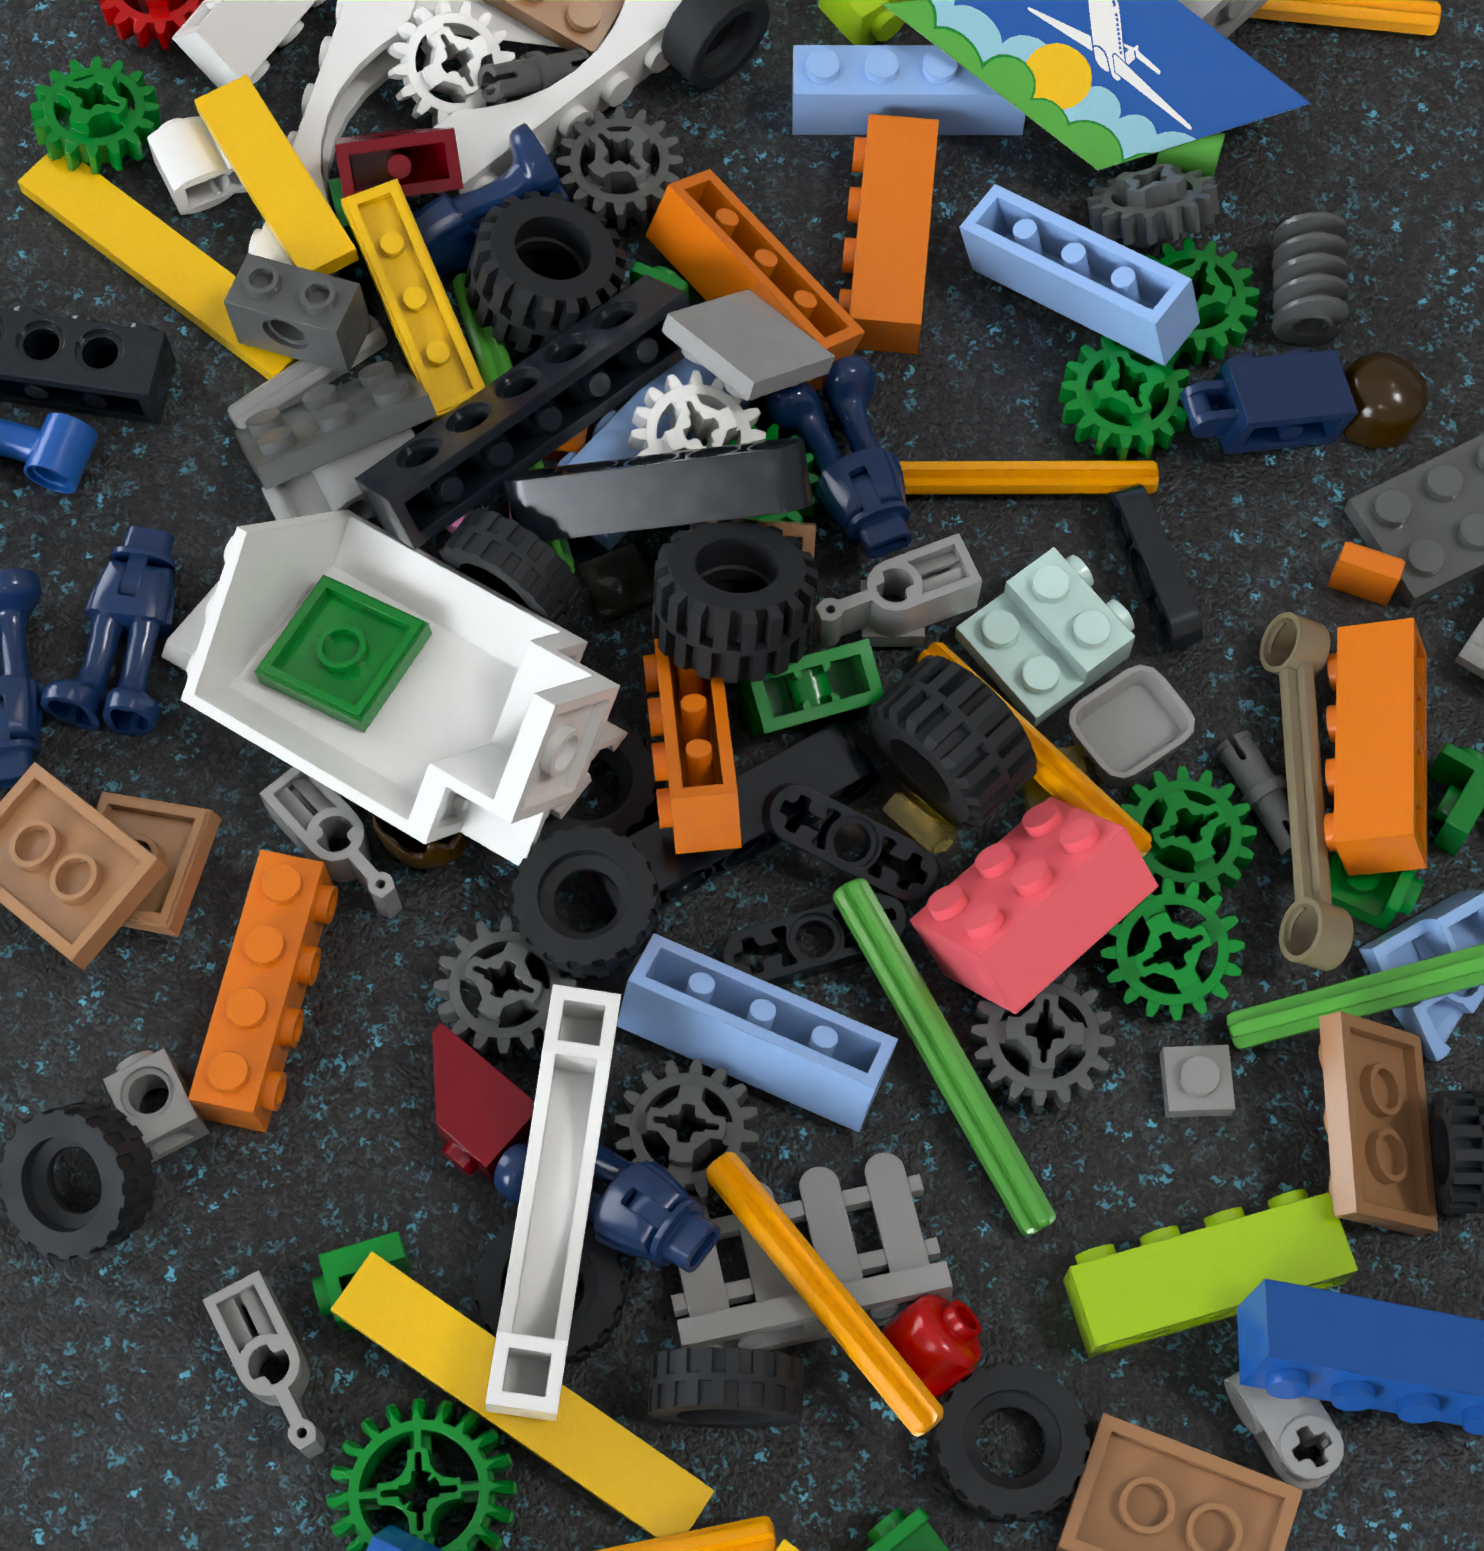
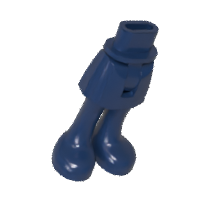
(453, 223)
(865, 486)
(128, 600)
(19, 694)
(638, 1215)

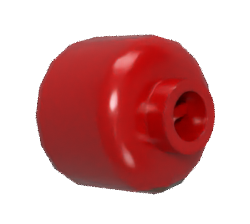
(937, 1341)

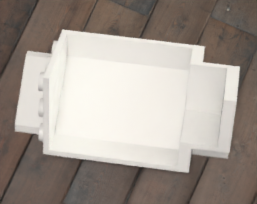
(475, 735)

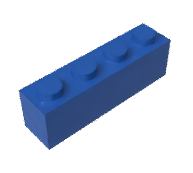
(1362, 1354)

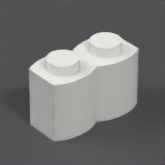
(192, 165)

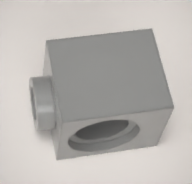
(176, 1121)

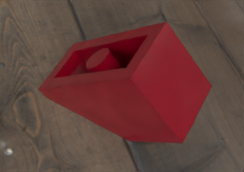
(419, 159)
(475, 1106)

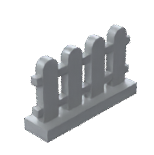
(780, 1313)

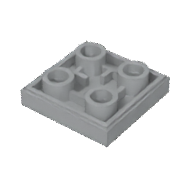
(747, 344)

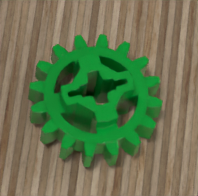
(95, 115)
(1223, 302)
(1121, 403)
(1199, 812)
(1185, 974)

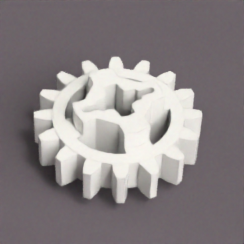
(442, 44)
(694, 409)

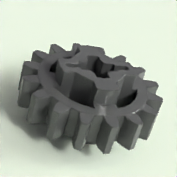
(620, 165)
(1153, 205)
(481, 976)
(1067, 1039)
(661, 1125)

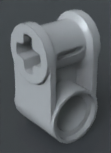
(1280, 1428)

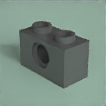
(298, 313)

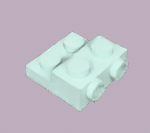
(1048, 635)

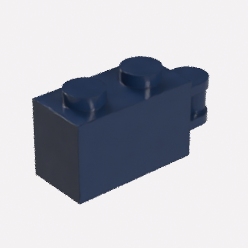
(1272, 401)

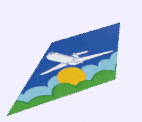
(1105, 72)

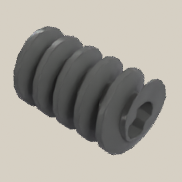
(1309, 278)

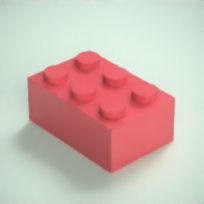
(1034, 903)

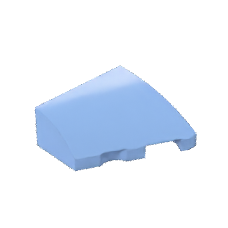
(1438, 930)

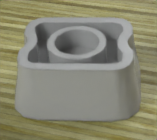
(1130, 724)

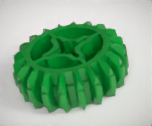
(458, 1493)

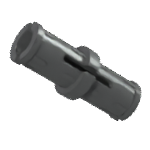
(528, 74)
(1260, 786)

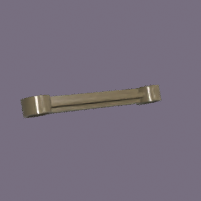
(1297, 653)

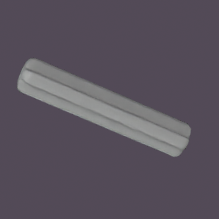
(297, 379)

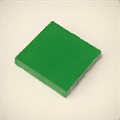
(343, 653)

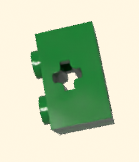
(812, 689)

